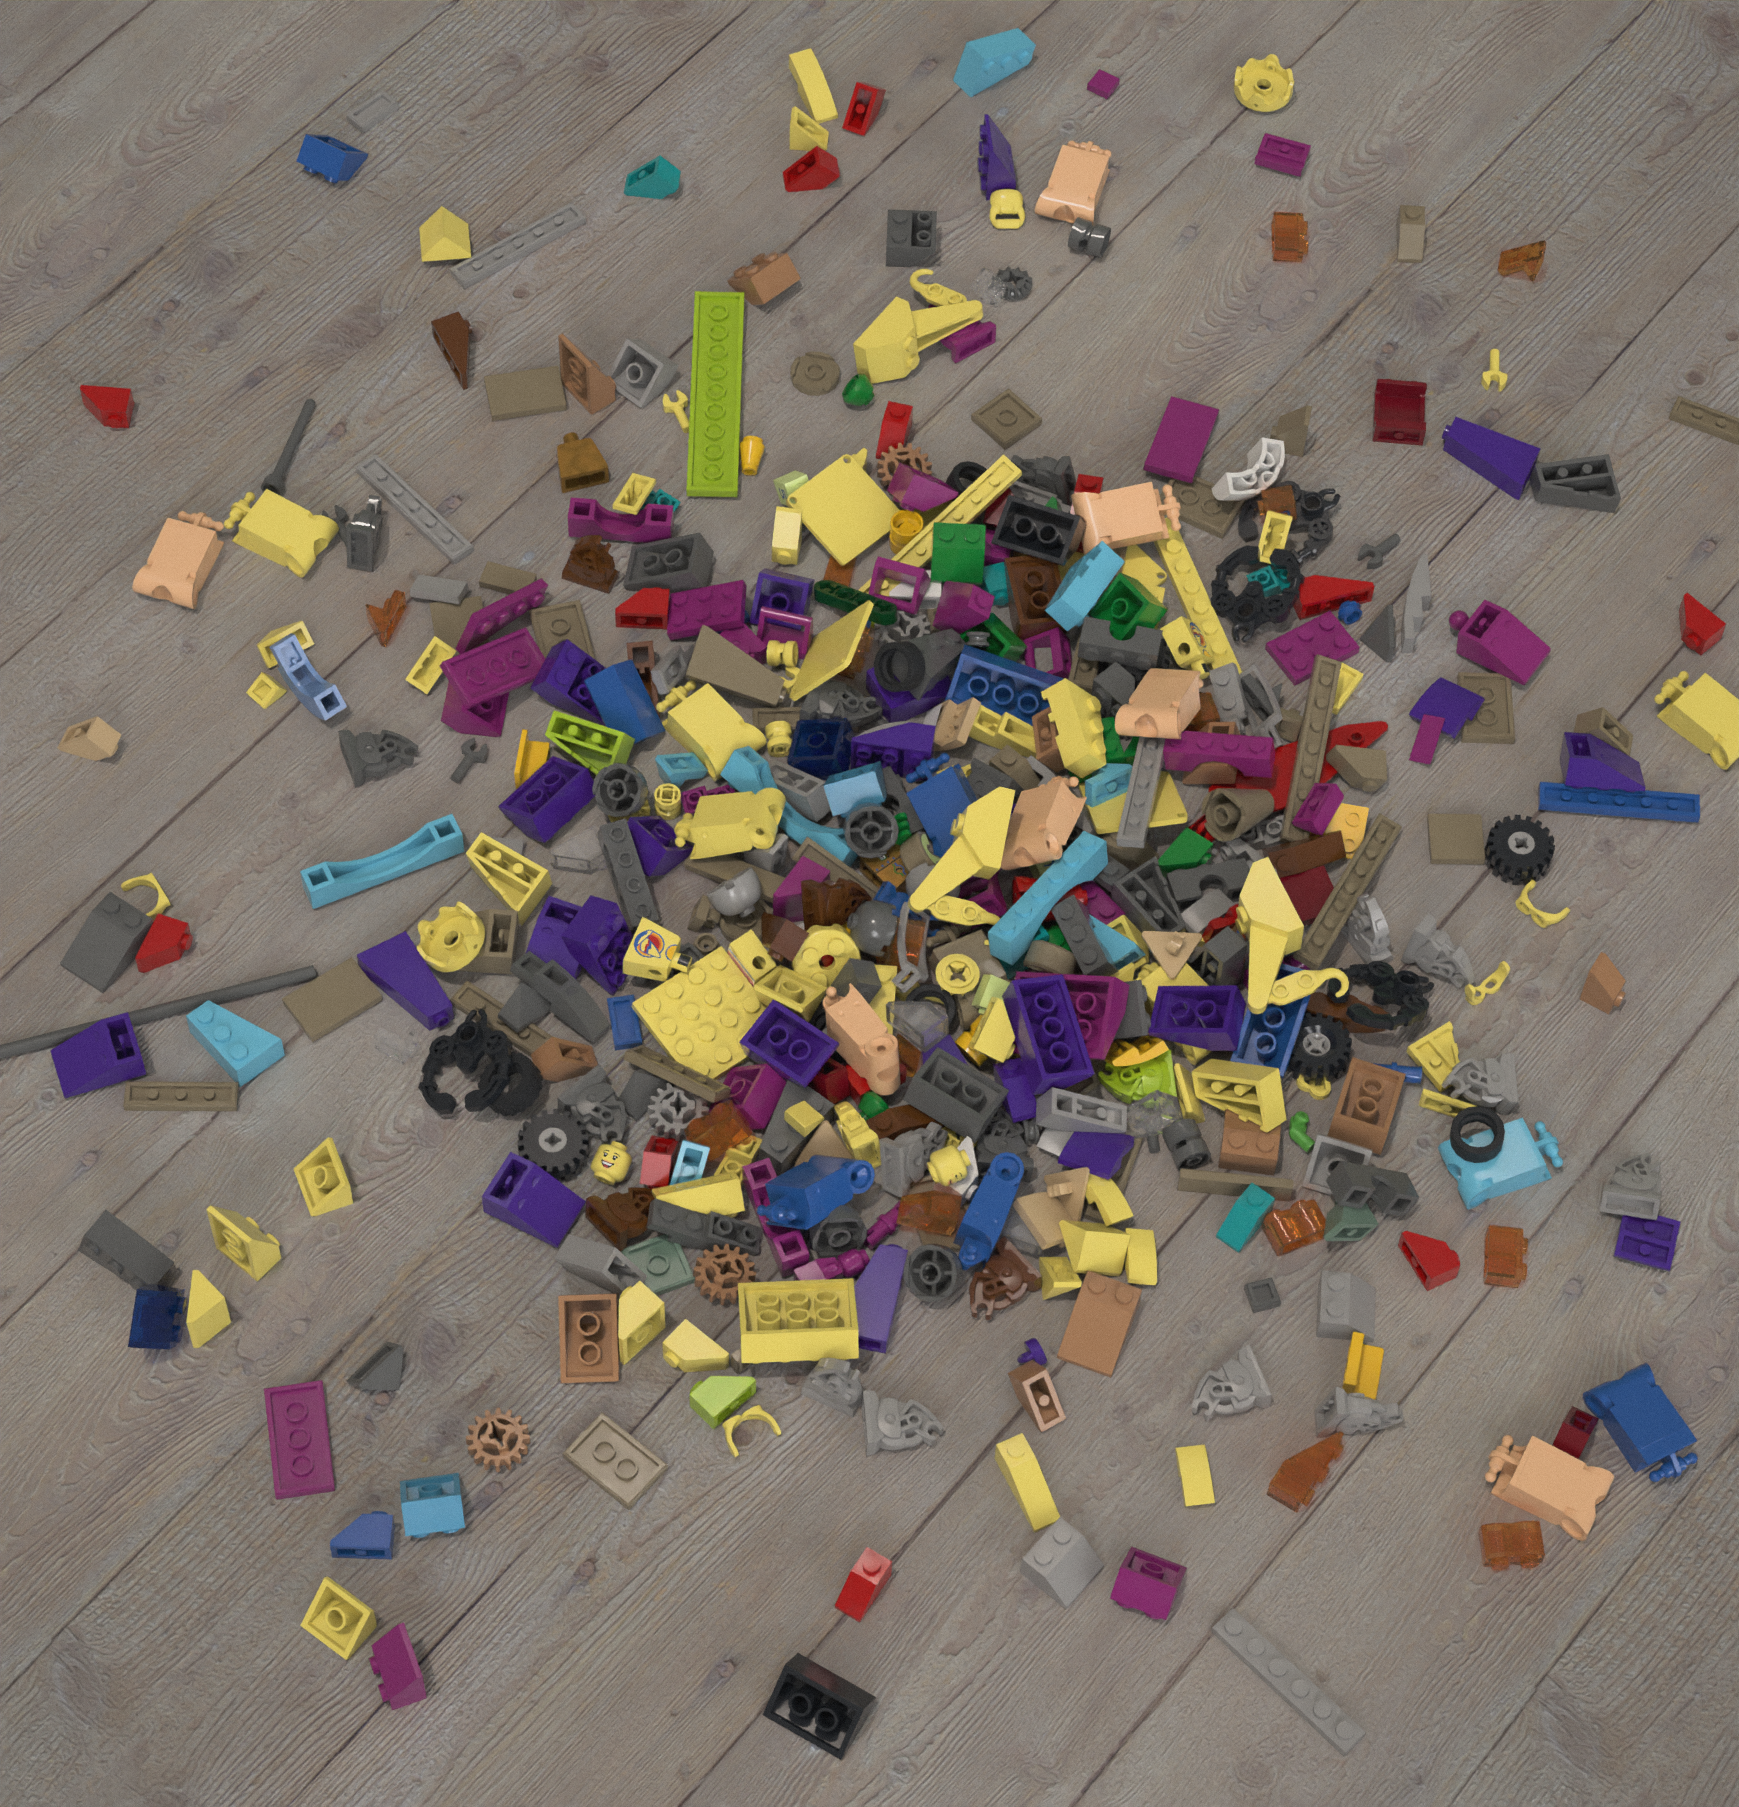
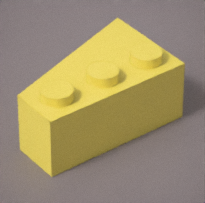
(1078, 726)
(509, 875)
(1244, 1089)

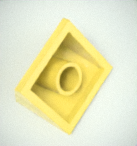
(444, 237)
(792, 991)
(323, 1180)
(1095, 1247)
(206, 1310)
(339, 1619)

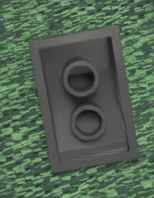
(670, 564)
(107, 942)

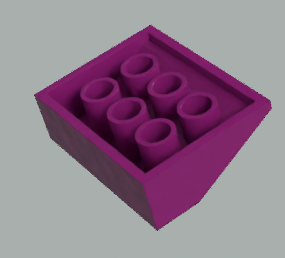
(1097, 1005)

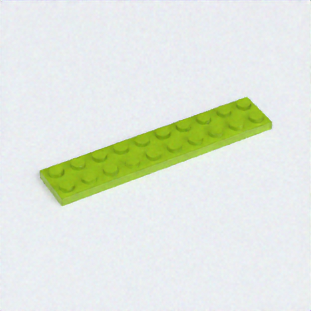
(715, 394)

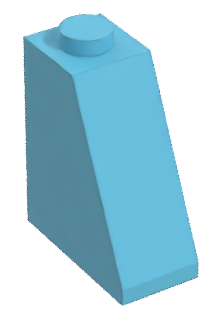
(1119, 947)

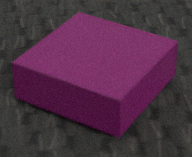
(1103, 84)

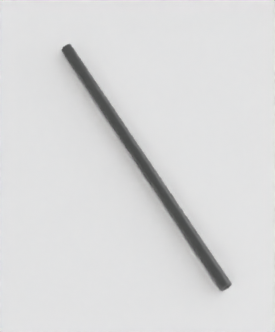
(165, 1009)

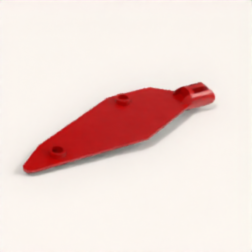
(1351, 735)

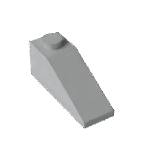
(801, 790)
(1079, 1113)

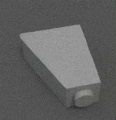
(599, 1264)

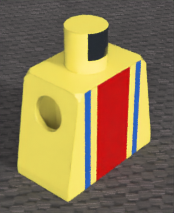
(751, 957)

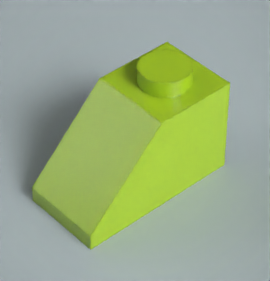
(720, 1397)

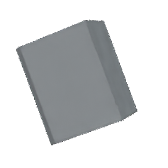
(1325, 1158)

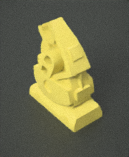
(856, 1134)

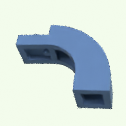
(307, 685)

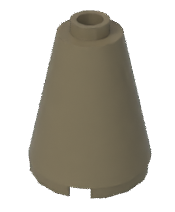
(1235, 811)

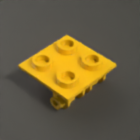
(1352, 823)

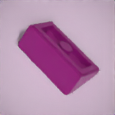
(1319, 808)

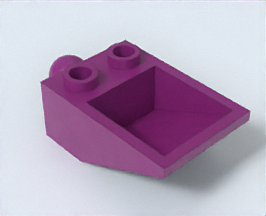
(1499, 642)

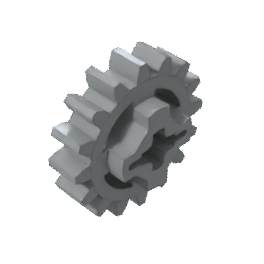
(906, 628)
(664, 1110)

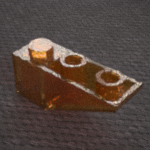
(1300, 1473)

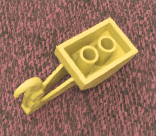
(896, 336)
(975, 852)
(1272, 932)

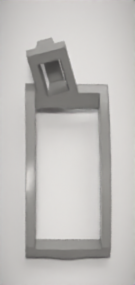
(1271, 721)
(920, 972)

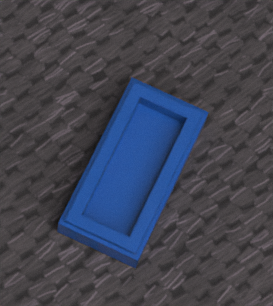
(624, 1022)

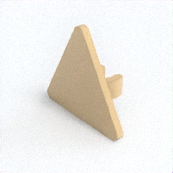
(1171, 949)
(824, 1142)
(1070, 1189)

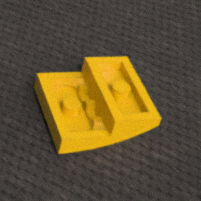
(1136, 1052)

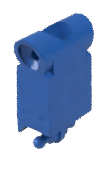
(940, 799)
(814, 1190)
(989, 1210)
(1642, 1422)

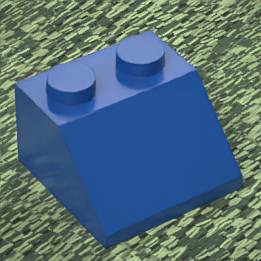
(330, 157)

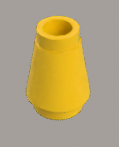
(751, 453)

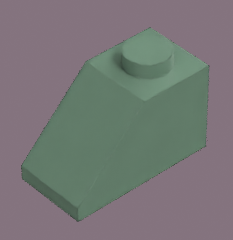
(1349, 1223)

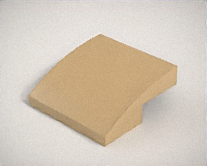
(955, 723)
(1043, 1217)

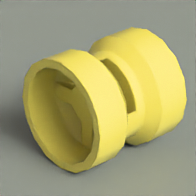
(782, 653)
(779, 738)
(667, 801)

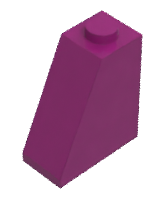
(962, 607)

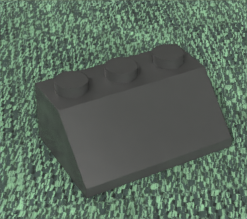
(955, 1094)

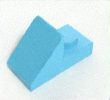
(679, 767)
(1107, 783)
(689, 1162)

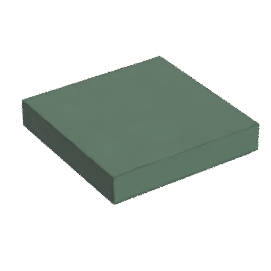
(662, 1263)

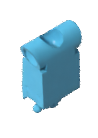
(1513, 1168)

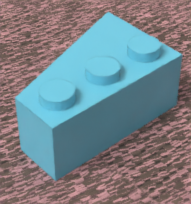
(992, 59)
(1083, 586)
(234, 1042)

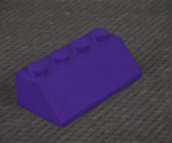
(1047, 1033)

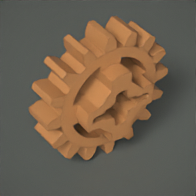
(901, 455)
(718, 1264)
(507, 1430)

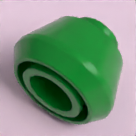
(858, 391)
(871, 1105)

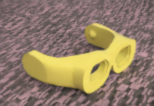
(150, 881)
(1546, 918)
(1497, 978)
(753, 1413)

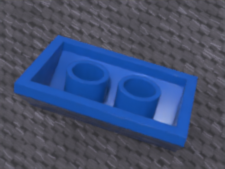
(624, 701)

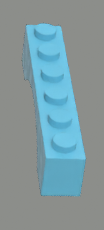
(751, 772)
(337, 880)
(1018, 926)

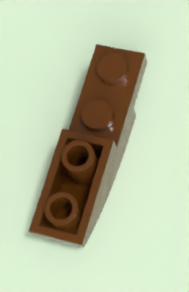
(1323, 1004)

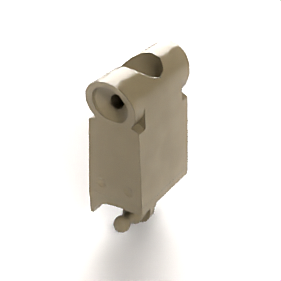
(973, 947)

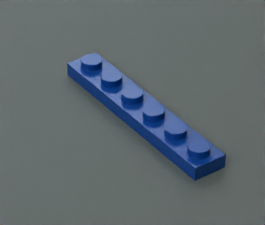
(1619, 802)

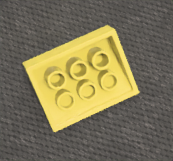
(798, 1320)

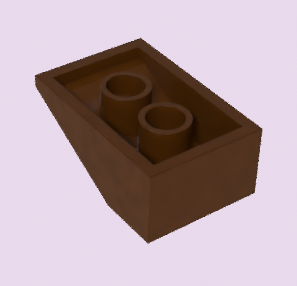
(1029, 590)

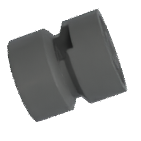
(1089, 237)
(1186, 1143)

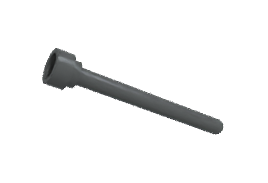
(274, 481)

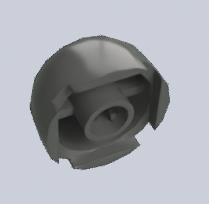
(620, 790)
(870, 830)
(872, 926)
(838, 1232)
(933, 1272)

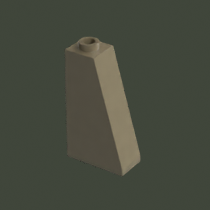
(732, 670)

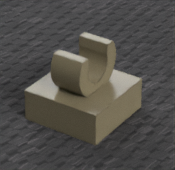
(1290, 725)
(703, 915)

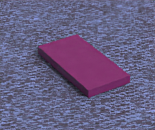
(1181, 439)
(494, 668)
(299, 1440)

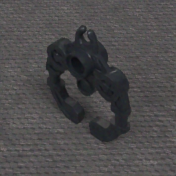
(1316, 520)
(1252, 599)
(1390, 988)
(467, 1048)

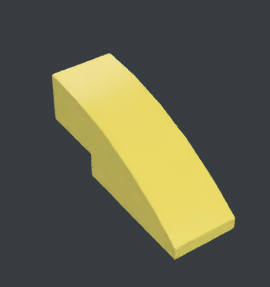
(812, 86)
(1003, 730)

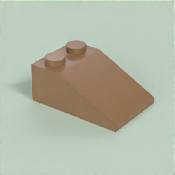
(584, 377)
(1366, 1105)
(1247, 1147)
(1099, 1323)
(589, 1337)

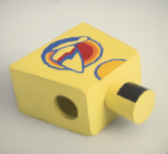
(1189, 645)
(654, 953)

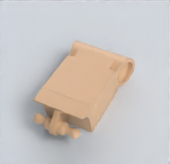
(1075, 183)
(1126, 515)
(180, 559)
(1161, 704)
(1041, 823)
(863, 1039)
(1549, 1484)

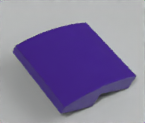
(1449, 702)
(1097, 1151)
(1647, 1241)

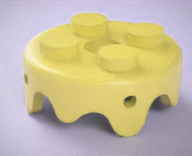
(1269, 75)
(439, 934)
(823, 941)

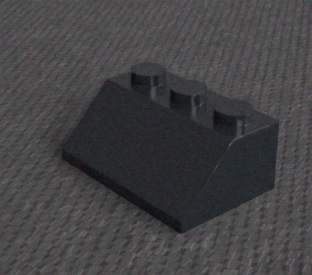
(1038, 531)
(818, 1705)

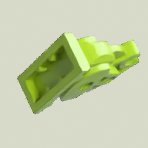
(1140, 1079)

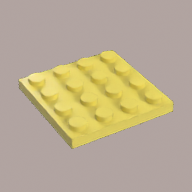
(703, 1014)

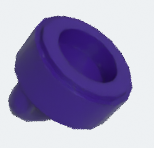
(1034, 1352)

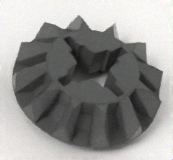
(1023, 284)

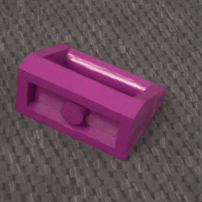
(904, 573)
(782, 634)
(1059, 647)
(990, 900)

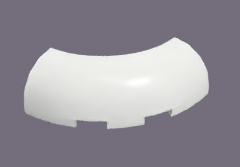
(1262, 470)

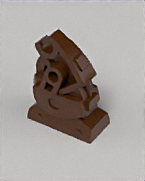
(591, 564)
(830, 902)
(620, 1214)
(1003, 1280)

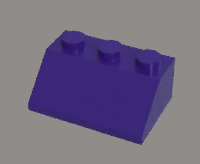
(549, 798)

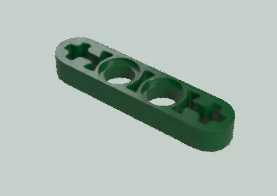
(849, 599)

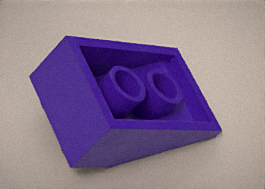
(902, 704)
(1199, 1016)
(788, 1044)

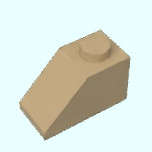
(90, 739)

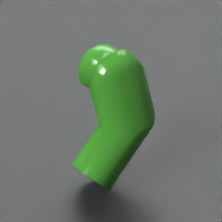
(1298, 1130)

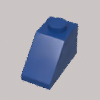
(366, 1538)

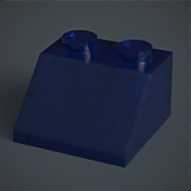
(821, 747)
(157, 1317)

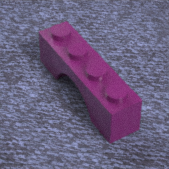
(649, 525)
(1248, 753)
(784, 1242)

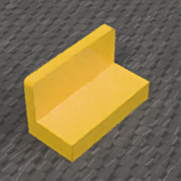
(529, 758)
(1362, 1367)

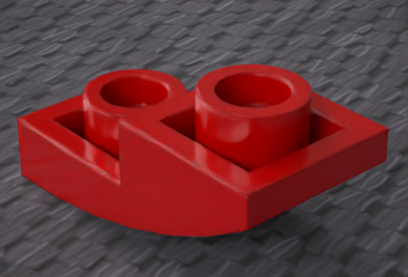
(1218, 924)

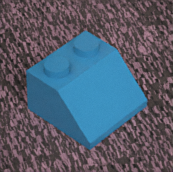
(855, 787)
(432, 1505)

